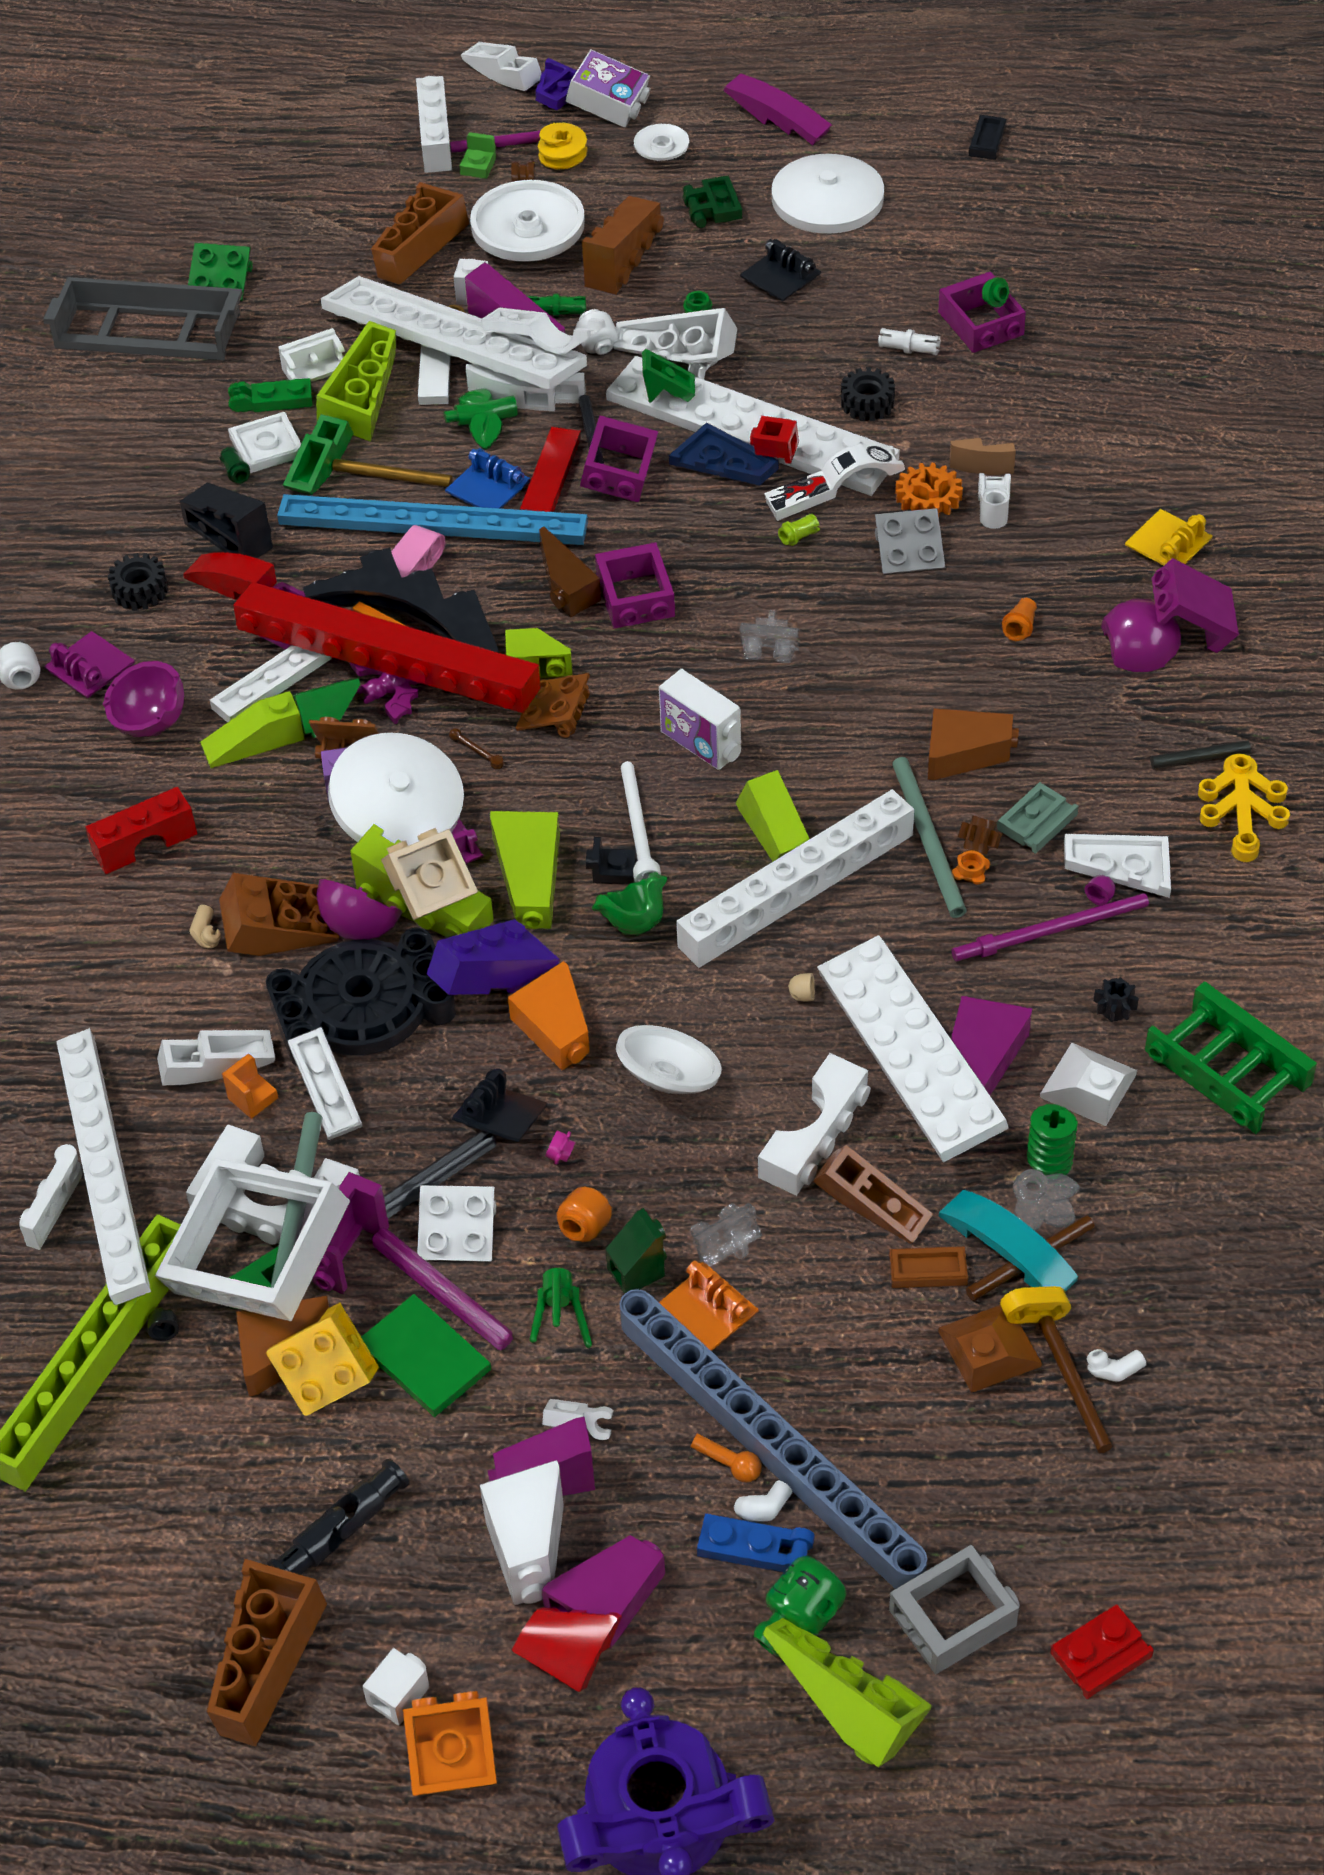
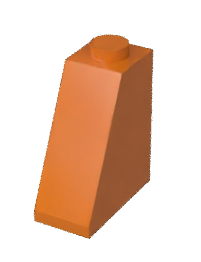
(552, 1016)

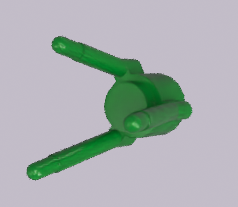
(557, 1293)

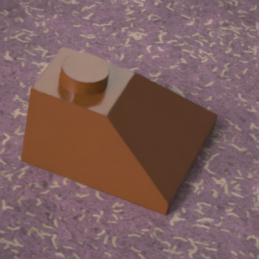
(989, 1348)

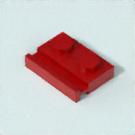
(1101, 1651)

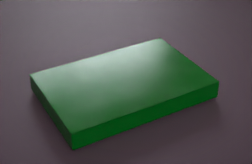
(425, 1355)

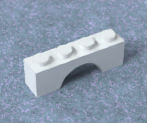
(433, 124)
(793, 1156)

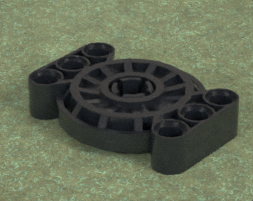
(392, 987)

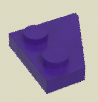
(554, 84)

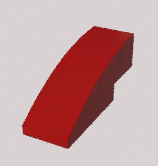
(230, 573)

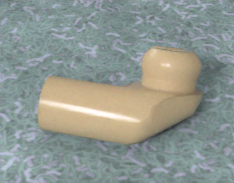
(200, 928)

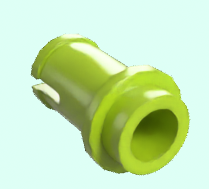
(792, 532)

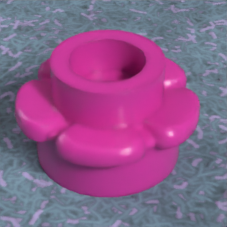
(560, 1147)

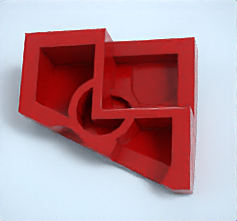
(566, 1643)

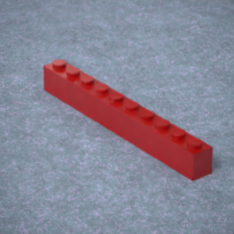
(388, 647)

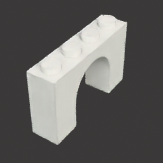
(242, 1212)

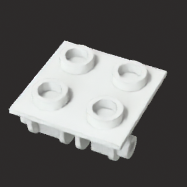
(456, 1223)

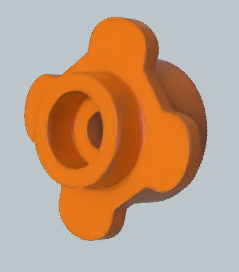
(971, 867)

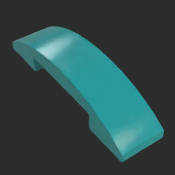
(1009, 1238)

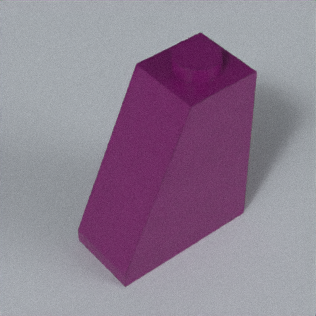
(564, 1443)
(609, 1582)

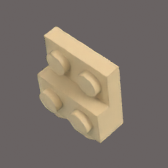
(429, 872)

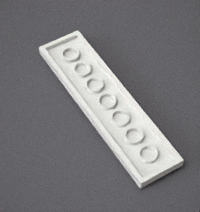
(912, 1049)

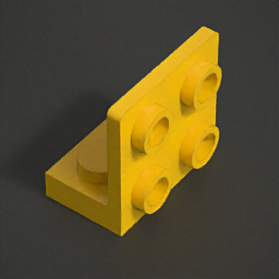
(323, 1361)

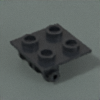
(781, 270)
(498, 1109)

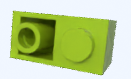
(539, 648)

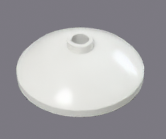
(668, 1059)

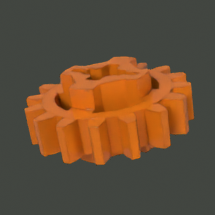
(929, 489)

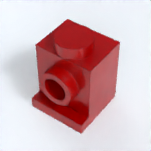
(775, 438)

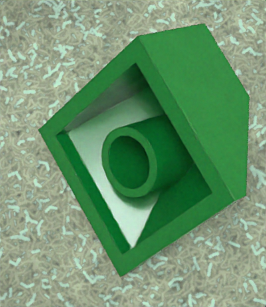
(325, 702)

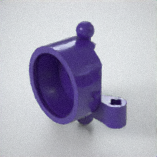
(667, 1841)

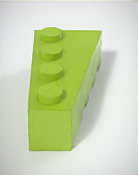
(360, 380)
(371, 875)

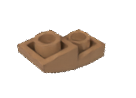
(973, 457)

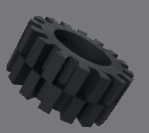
(867, 405)
(138, 569)

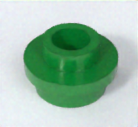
(995, 292)
(697, 301)

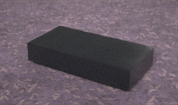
(987, 137)

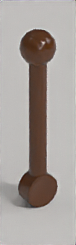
(495, 761)

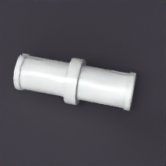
(909, 341)

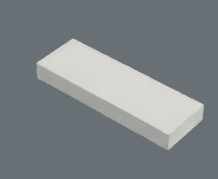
(434, 377)
(325, 1083)

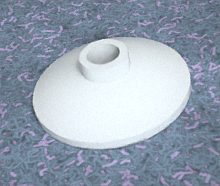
(661, 142)

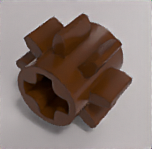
(979, 835)

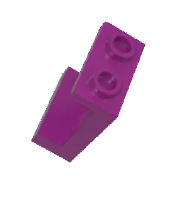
(1197, 599)
(364, 1212)

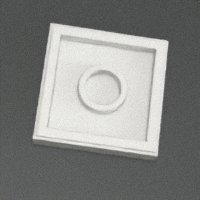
(265, 441)

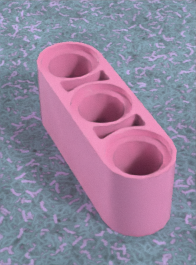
(418, 550)

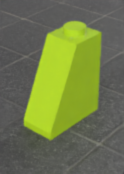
(772, 815)

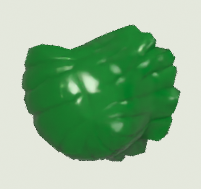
(636, 907)

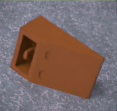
(271, 915)

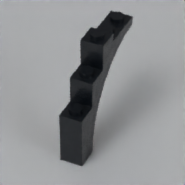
(415, 596)

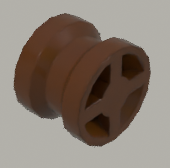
(522, 171)

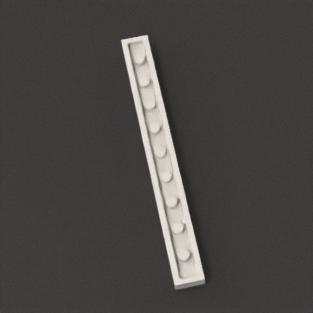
(103, 1168)

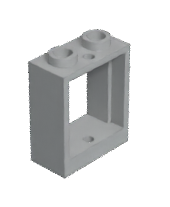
(923, 1634)

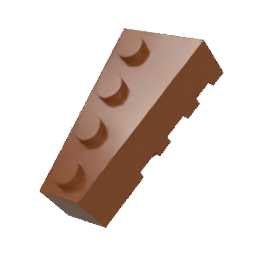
(419, 232)
(620, 244)
(263, 1645)

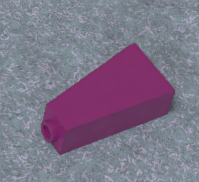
(490, 290)
(990, 1036)

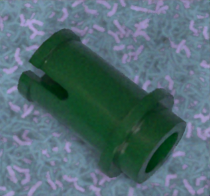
(237, 470)

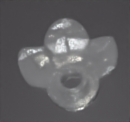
(1046, 1204)

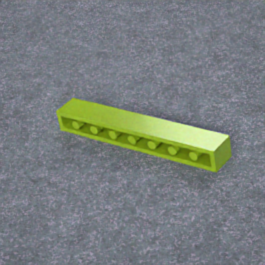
(80, 1367)

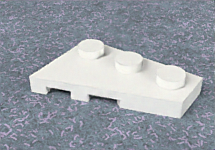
(1126, 859)

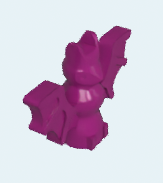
(387, 683)

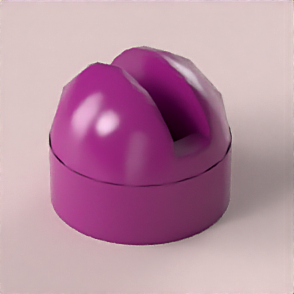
(1100, 889)

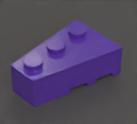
(490, 958)

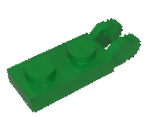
(270, 395)

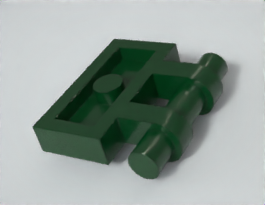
(721, 201)

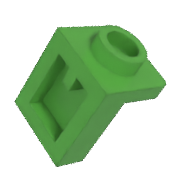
(479, 155)

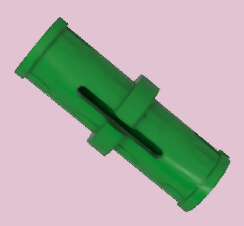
(561, 305)

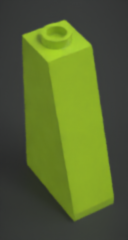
(528, 860)

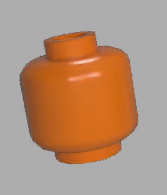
(584, 1214)

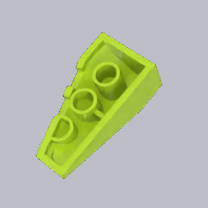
(864, 1711)

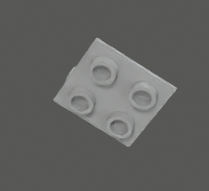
(909, 541)

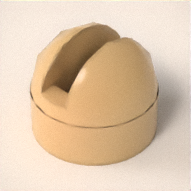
(802, 987)

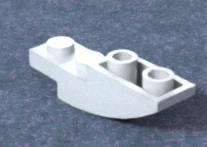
(526, 394)

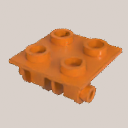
(708, 1305)

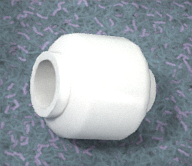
(603, 340)
(18, 666)

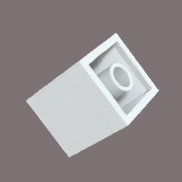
(525, 1528)

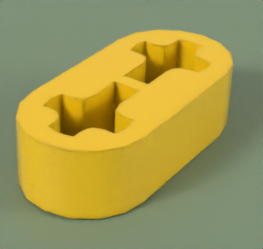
(1034, 1303)

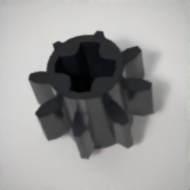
(1116, 999)

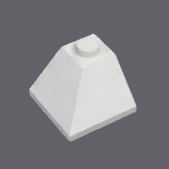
(1088, 1084)

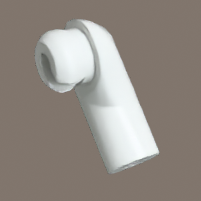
(1114, 1370)

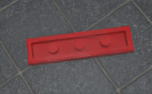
(551, 470)

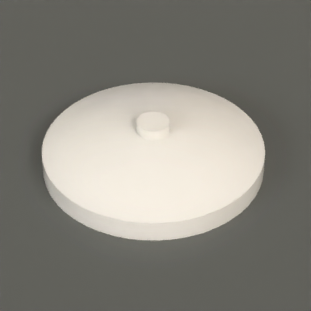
(827, 193)
(527, 220)
(395, 785)

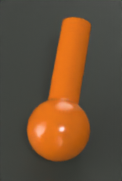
(744, 1465)

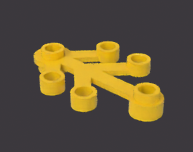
(1241, 771)

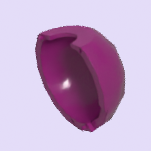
(1138, 638)
(145, 699)
(353, 913)

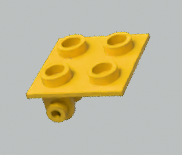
(1170, 537)

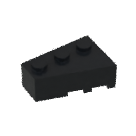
(228, 520)

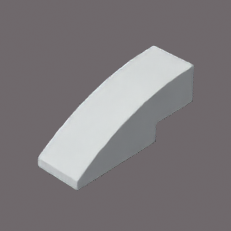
(503, 65)
(211, 1055)

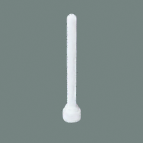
(645, 864)

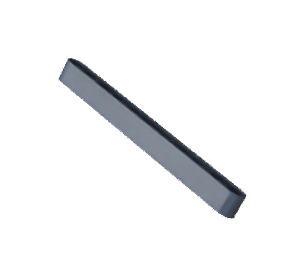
(776, 1452)

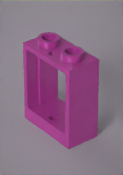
(956, 300)
(624, 439)
(631, 564)

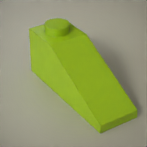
(257, 729)

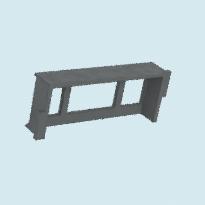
(149, 299)

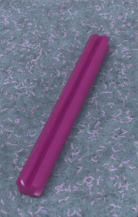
(442, 1289)

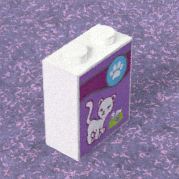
(608, 88)
(700, 719)

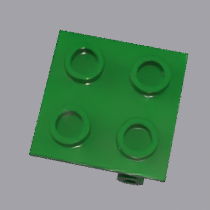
(220, 266)

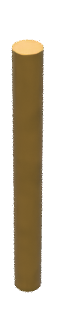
(392, 473)

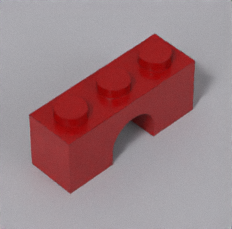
(116, 836)

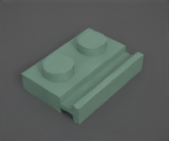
(1037, 817)

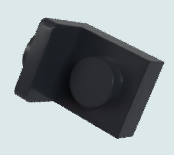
(610, 865)

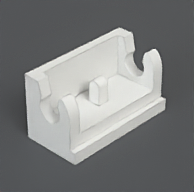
(312, 356)

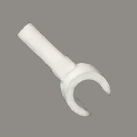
(699, 369)

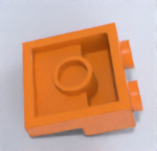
(449, 1744)

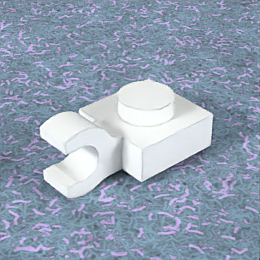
(562, 1411)

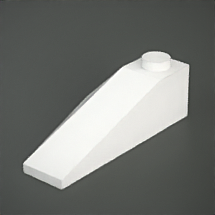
(680, 337)

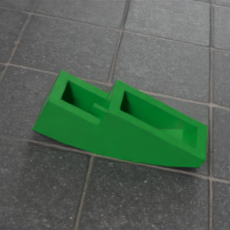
(316, 454)

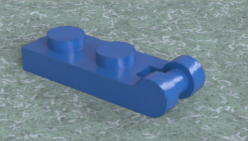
(752, 1543)

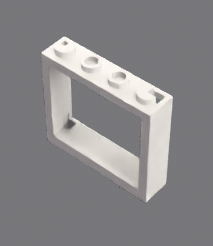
(204, 1215)

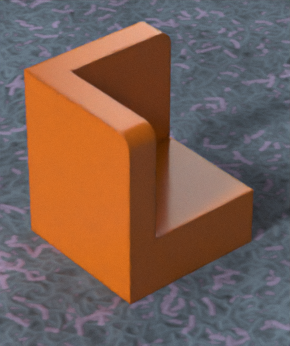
(247, 1088)

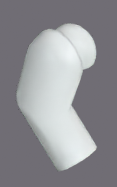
(763, 1507)

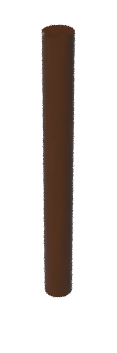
(1008, 1270)
(1075, 1384)

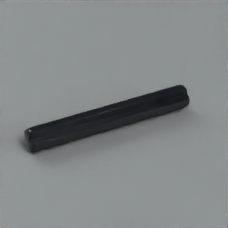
(439, 1171)

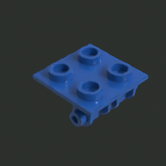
(488, 481)

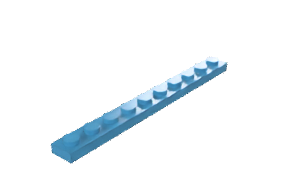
(443, 519)

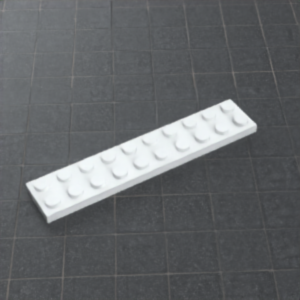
(452, 332)
(738, 415)

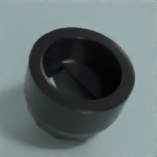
(168, 1328)

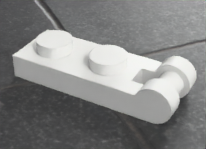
(51, 1197)

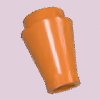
(1020, 620)

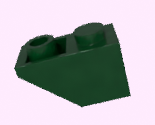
(637, 1253)

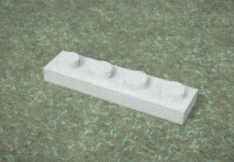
(267, 681)

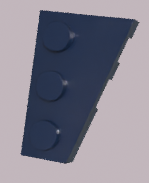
(723, 455)

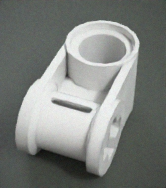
(994, 500)

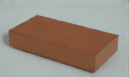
(928, 1267)

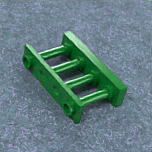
(1239, 1028)

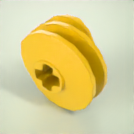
(562, 146)

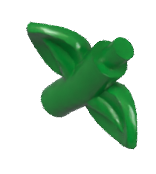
(482, 415)

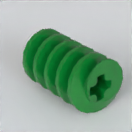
(1052, 1139)

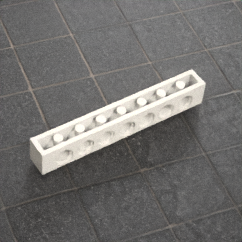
(794, 878)

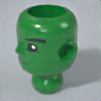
(805, 1596)

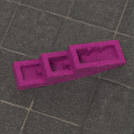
(772, 104)

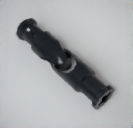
(334, 1527)

